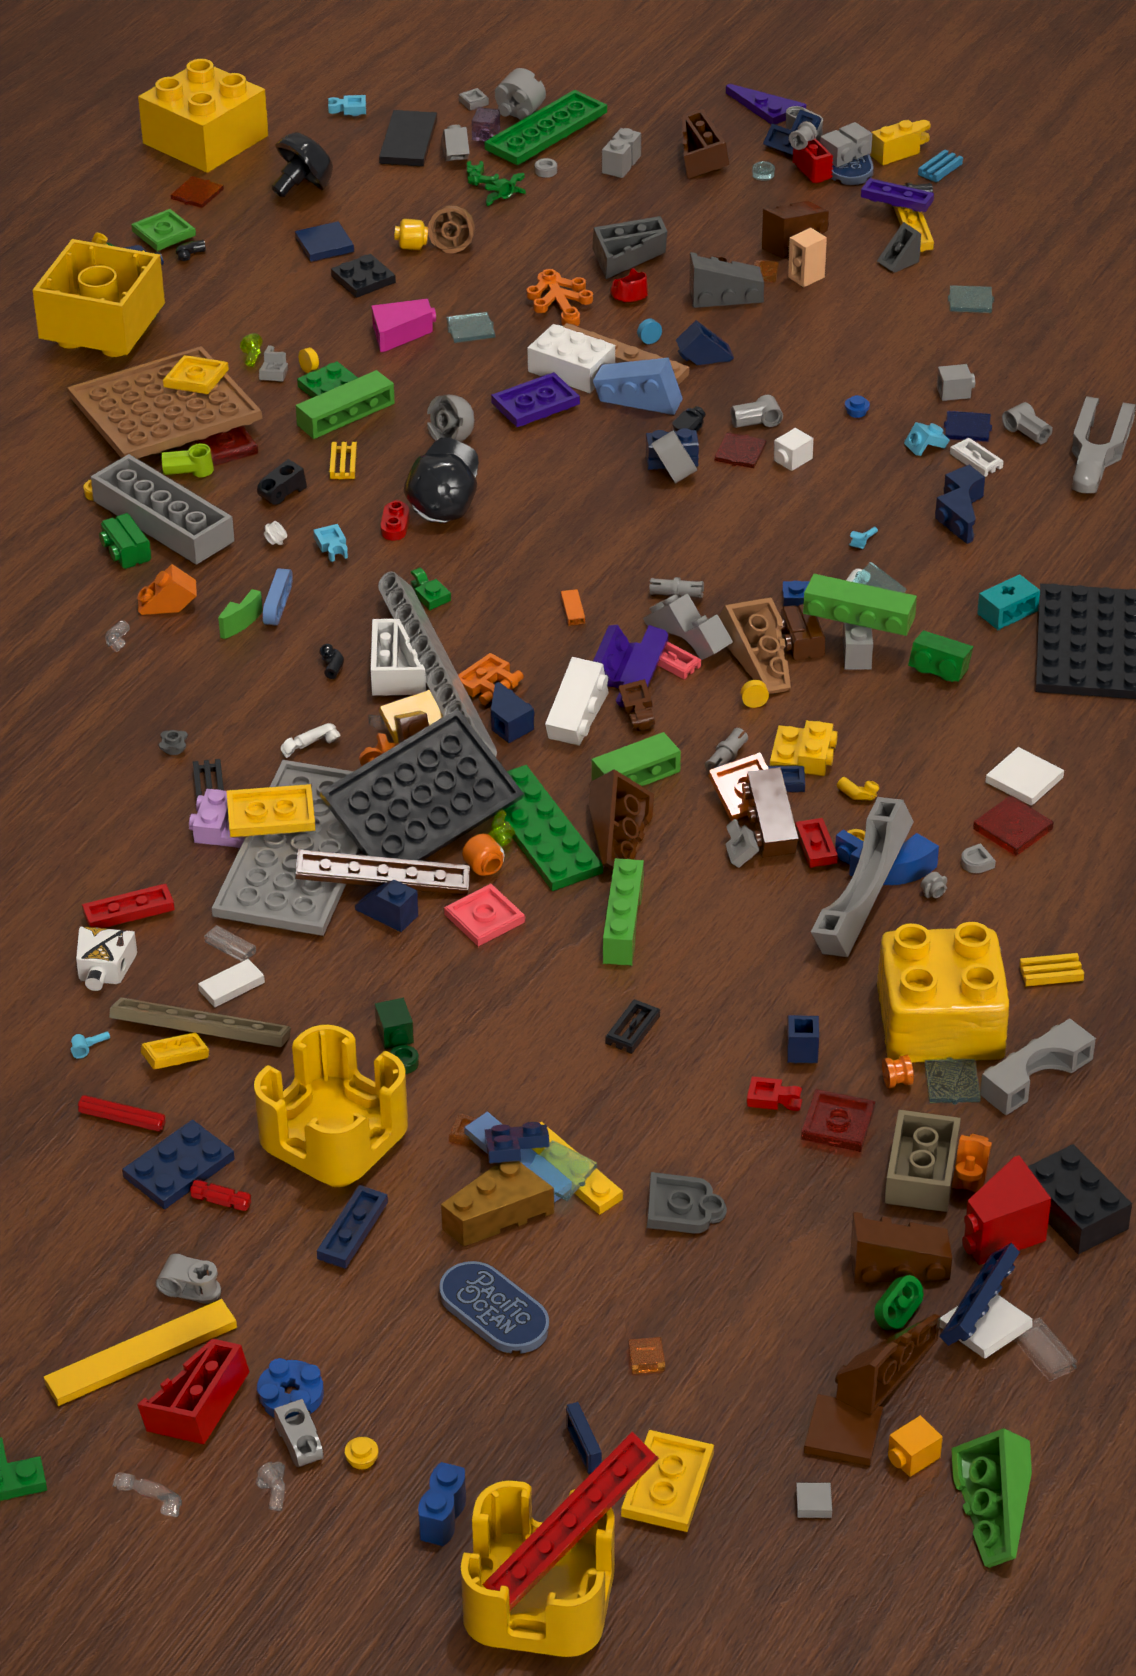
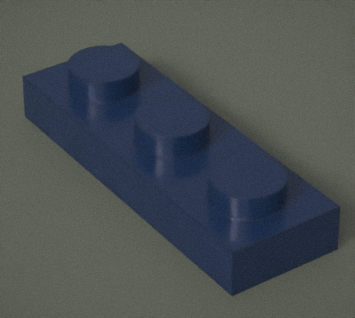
(352, 1226)

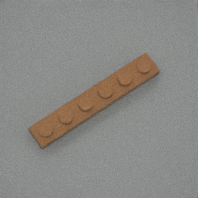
(629, 353)

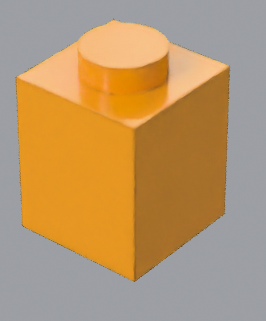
(914, 1446)

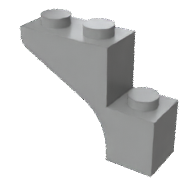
(682, 619)

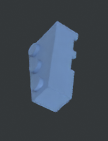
(640, 385)

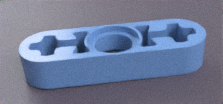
(277, 596)

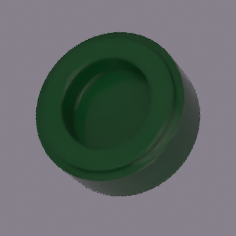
(408, 1056)

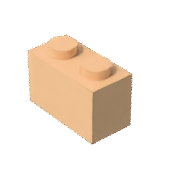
(807, 257)

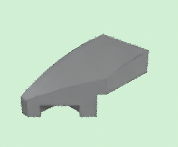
(274, 365)

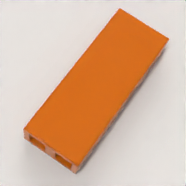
(573, 607)

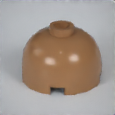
(451, 228)

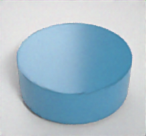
(649, 331)

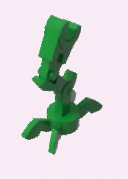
(503, 187)

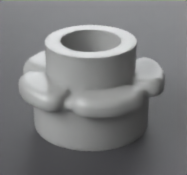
(934, 885)

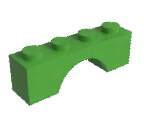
(622, 911)

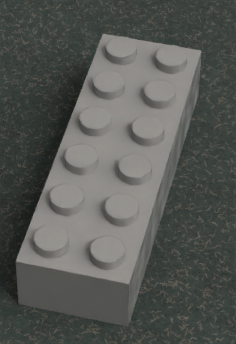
(163, 508)

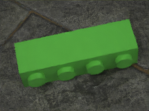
(345, 404)
(860, 604)

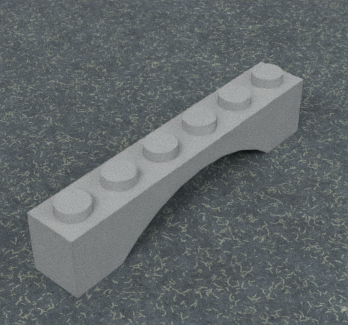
(884, 836)

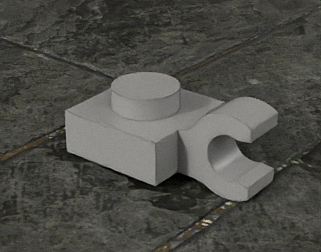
(742, 843)

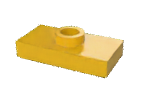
(174, 1050)

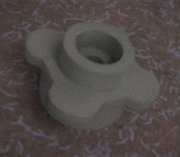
(173, 741)

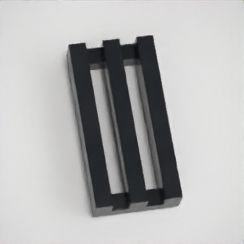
(207, 768)
(641, 1032)

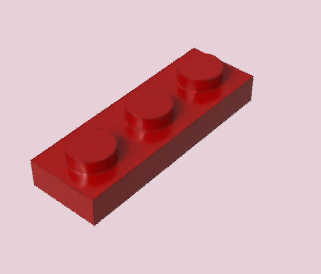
(128, 907)

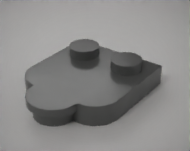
(682, 1203)

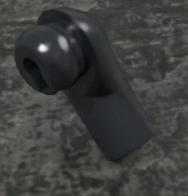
(184, 250)

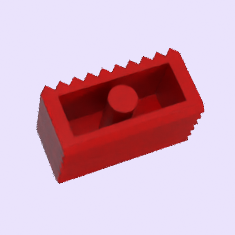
(814, 161)

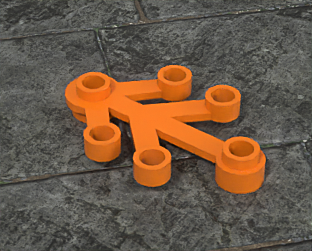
(552, 280)

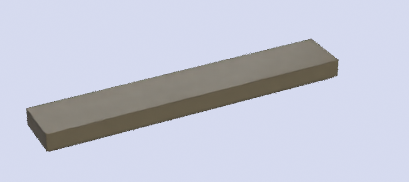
(200, 1022)

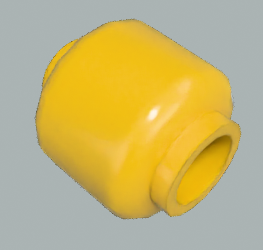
(411, 234)

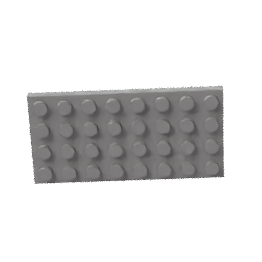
(262, 877)

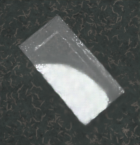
(1046, 1350)

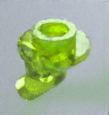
(251, 345)
(501, 831)

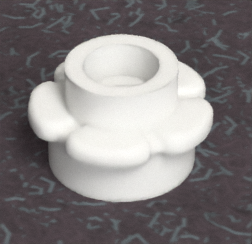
(275, 533)

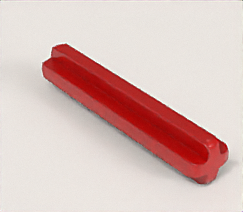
(121, 1113)

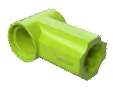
(195, 461)

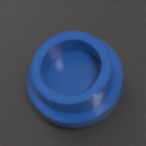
(857, 406)

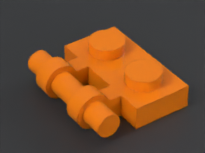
(486, 672)

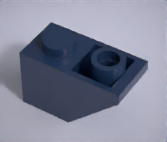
(510, 714)
(802, 1039)

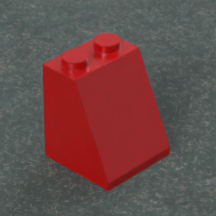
(1006, 1211)

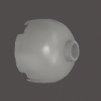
(450, 417)

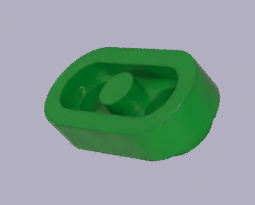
(896, 1308)

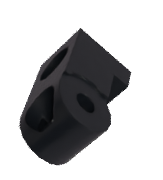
(282, 482)

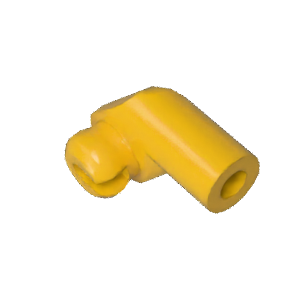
(856, 792)

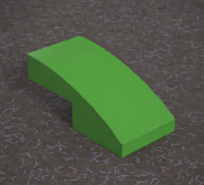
(239, 616)

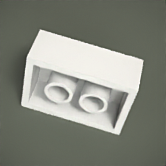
(570, 355)

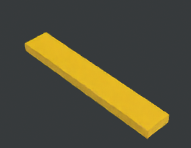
(140, 1352)

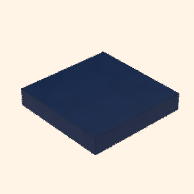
(324, 241)

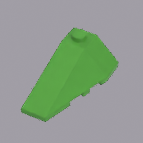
(995, 1486)

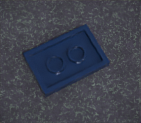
(176, 1162)

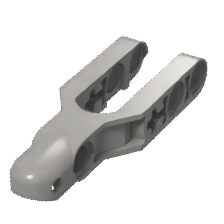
(1093, 457)

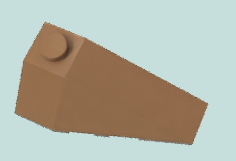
(758, 641)

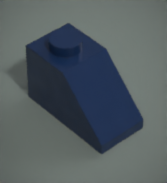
(702, 346)
(391, 904)

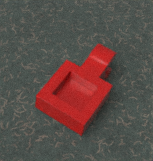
(769, 1092)

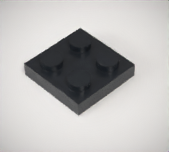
(363, 275)

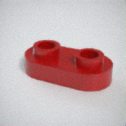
(395, 520)

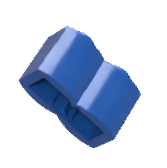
(442, 1504)

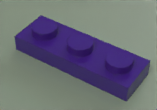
(897, 195)

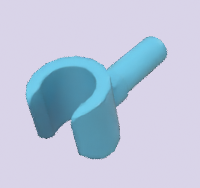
(859, 539)
(81, 1044)

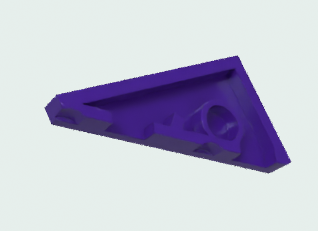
(765, 105)

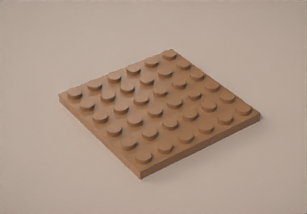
(146, 418)

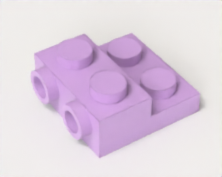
(212, 820)

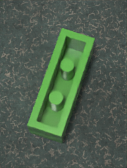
(641, 761)

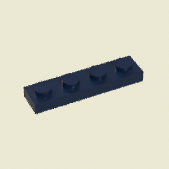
(982, 1290)

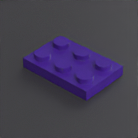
(535, 399)

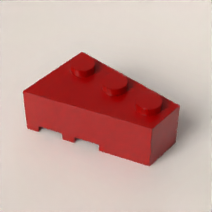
(198, 1395)

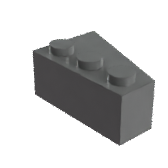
(628, 244)
(723, 283)

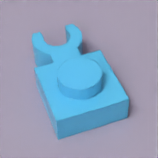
(351, 105)
(331, 540)

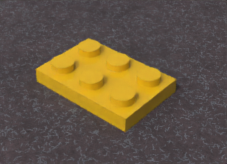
(270, 810)
(672, 1484)

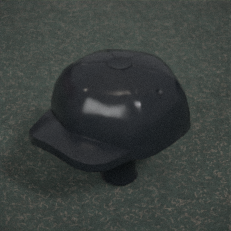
(304, 161)
(443, 481)

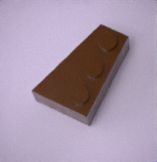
(788, 221)
(890, 1251)

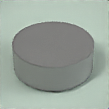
(546, 167)

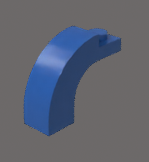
(915, 859)

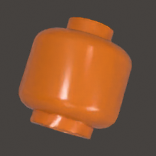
(483, 854)

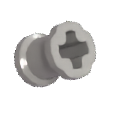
(800, 137)

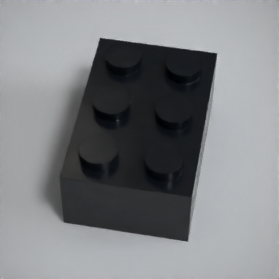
(1083, 1200)

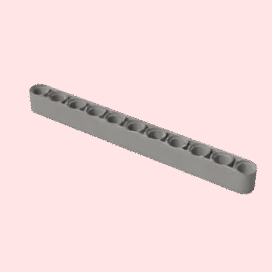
(439, 671)

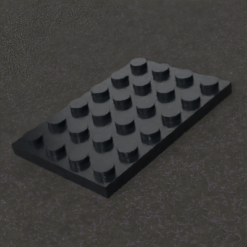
(1086, 641)
(422, 792)

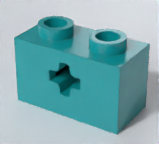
(1008, 602)

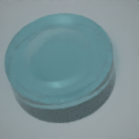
(763, 170)

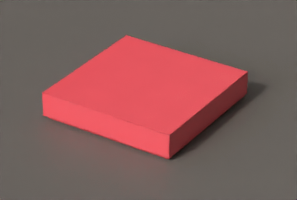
(484, 915)

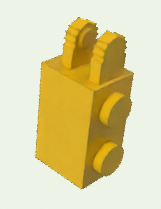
(899, 140)

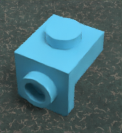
(922, 435)

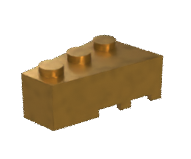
(496, 1200)

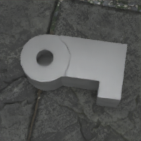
(298, 1433)

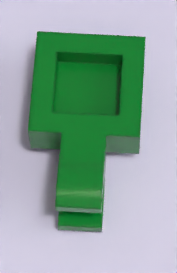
(429, 593)

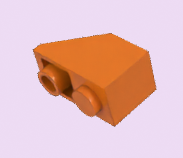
(167, 593)

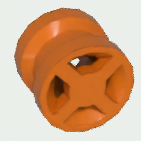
(897, 1071)

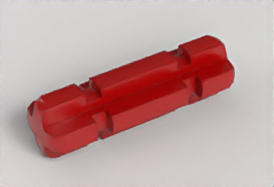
(220, 1195)

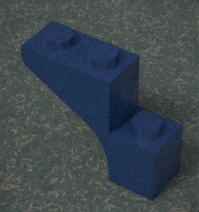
(955, 506)

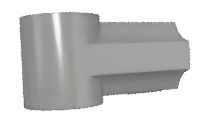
(763, 411)
(1023, 419)

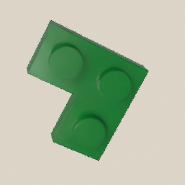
(21, 1476)

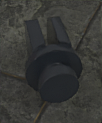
(690, 419)

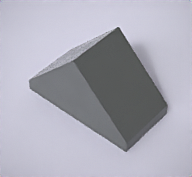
(902, 249)

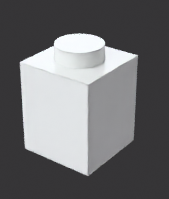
(793, 449)

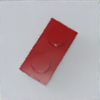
(816, 842)

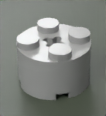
(519, 94)

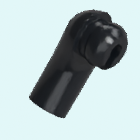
(333, 659)

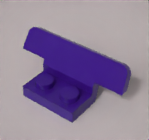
(630, 661)

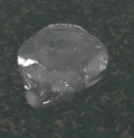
(271, 1477)

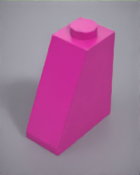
(401, 322)

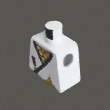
(104, 955)

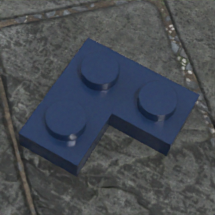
(778, 136)
(505, 1142)

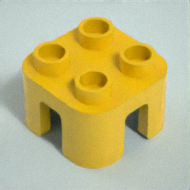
(331, 1115)
(564, 1609)

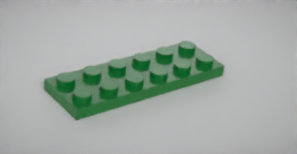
(545, 127)
(548, 835)

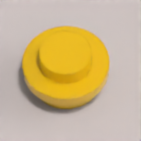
(361, 1452)

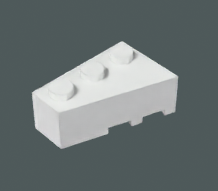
(394, 661)
(577, 701)

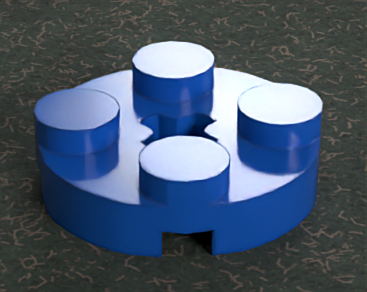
(289, 1373)

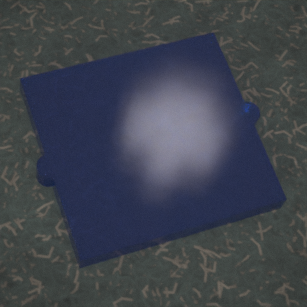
(968, 425)

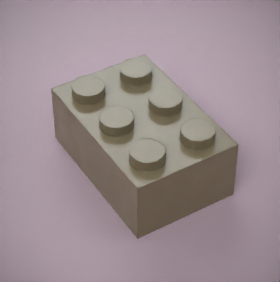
(922, 1160)

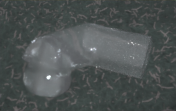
(114, 635)

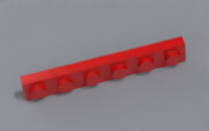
(572, 1519)

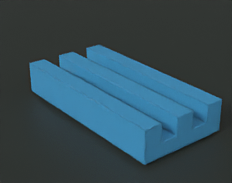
(938, 164)

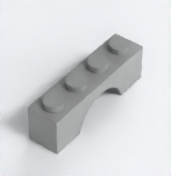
(1062, 1048)

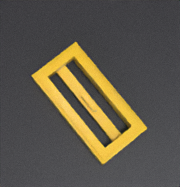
(343, 449)
(1052, 969)

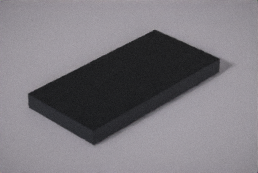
(408, 138)

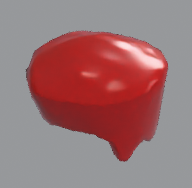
(630, 288)

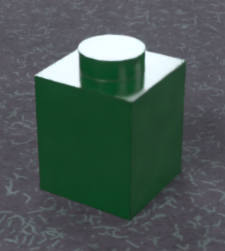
(394, 1023)

